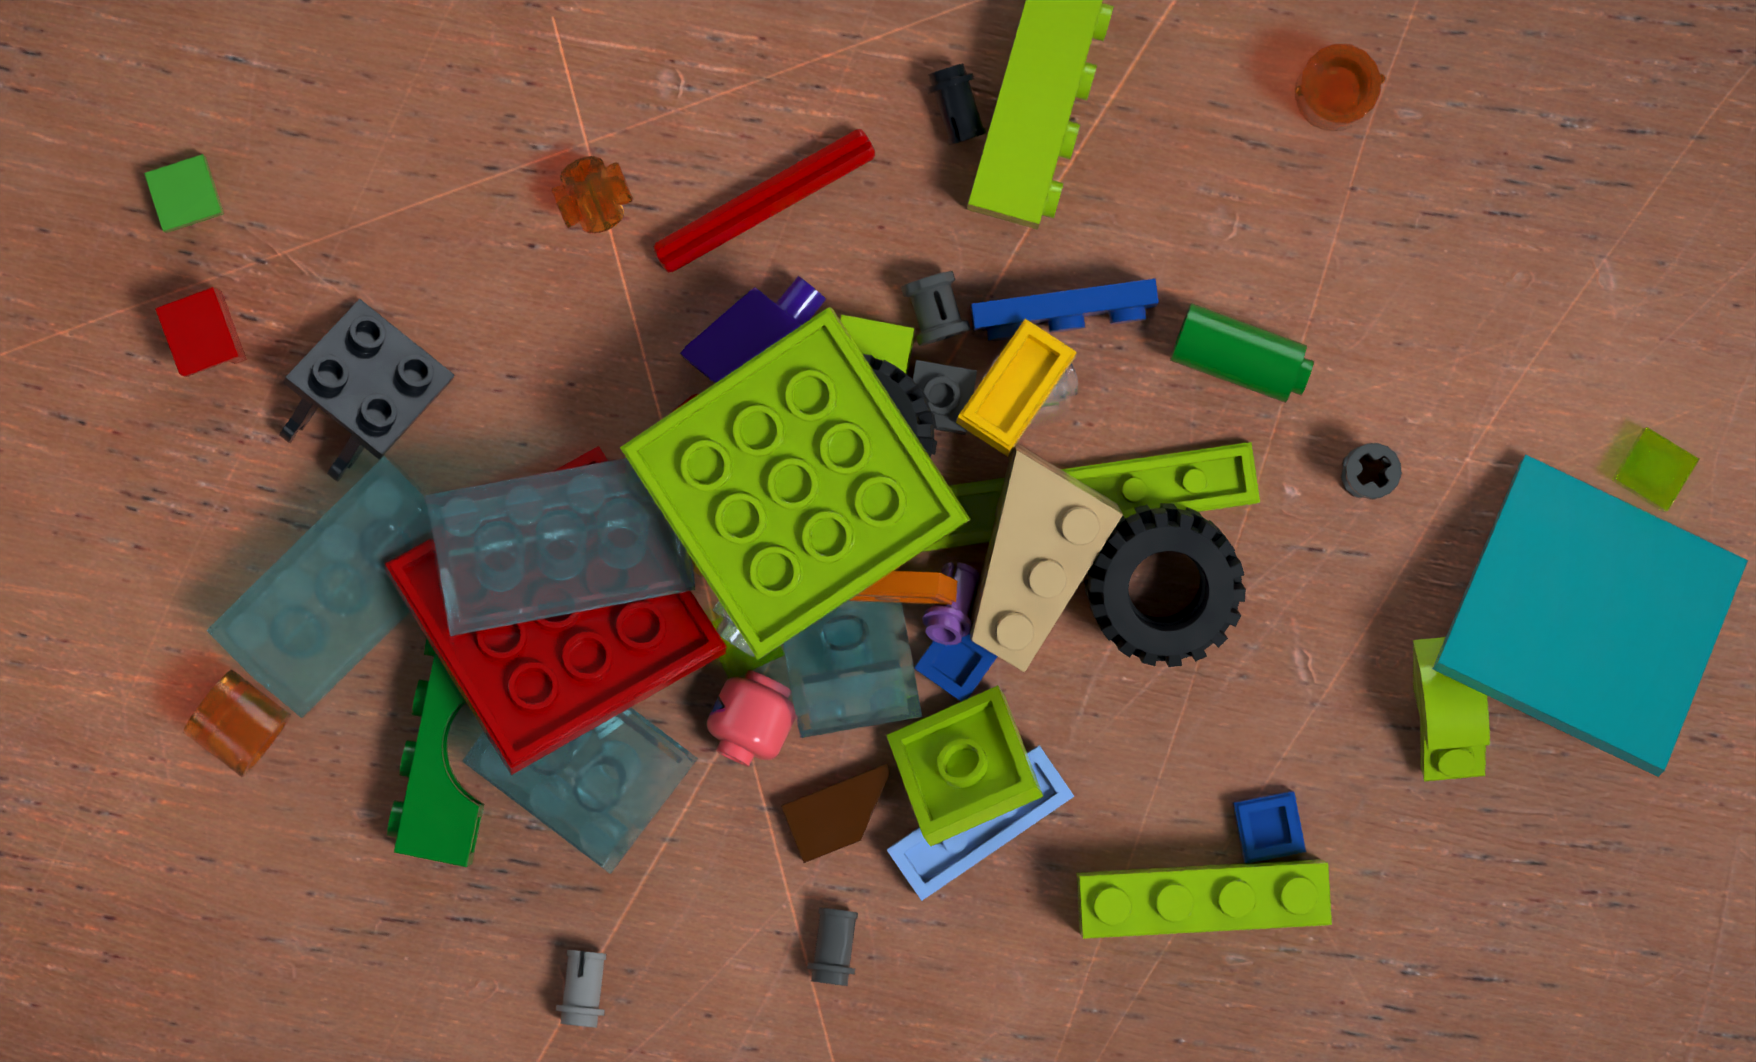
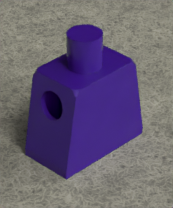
(751, 328)

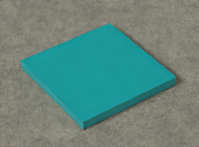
(1591, 615)

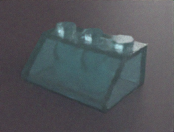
(598, 786)

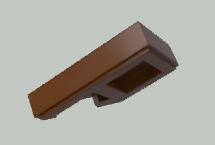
(835, 813)

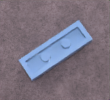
(935, 866)

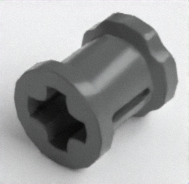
(935, 308)
(1389, 475)

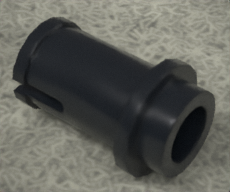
(956, 103)

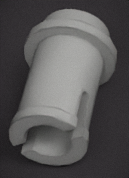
(582, 989)

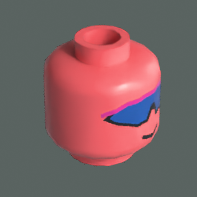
(751, 718)

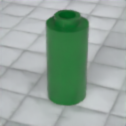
(1242, 354)

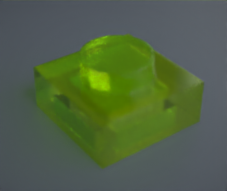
(1655, 469)

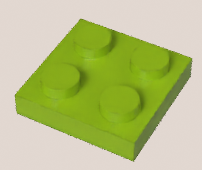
(964, 766)

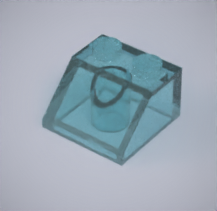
(852, 670)

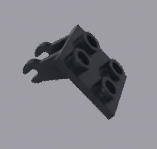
(367, 382)

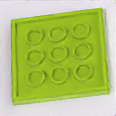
(795, 483)

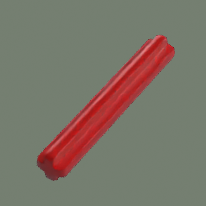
(764, 200)

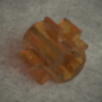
(592, 194)

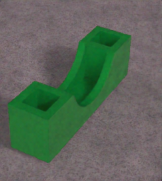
(438, 814)

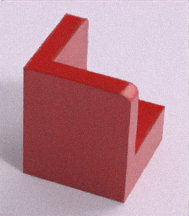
(200, 332)

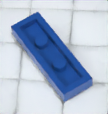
(1065, 309)

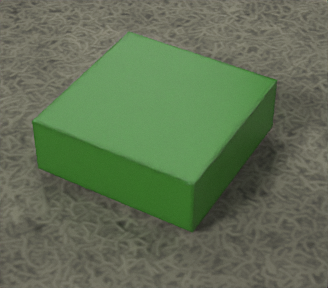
(184, 193)

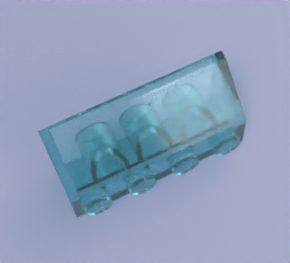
(552, 546)
(328, 592)

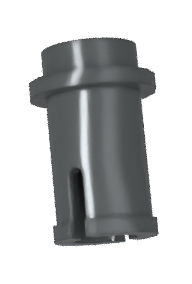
(833, 947)

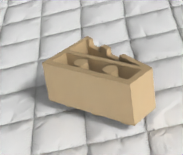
(1037, 555)

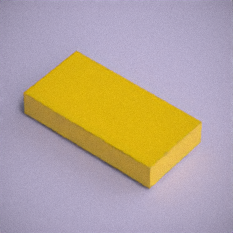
(1016, 387)

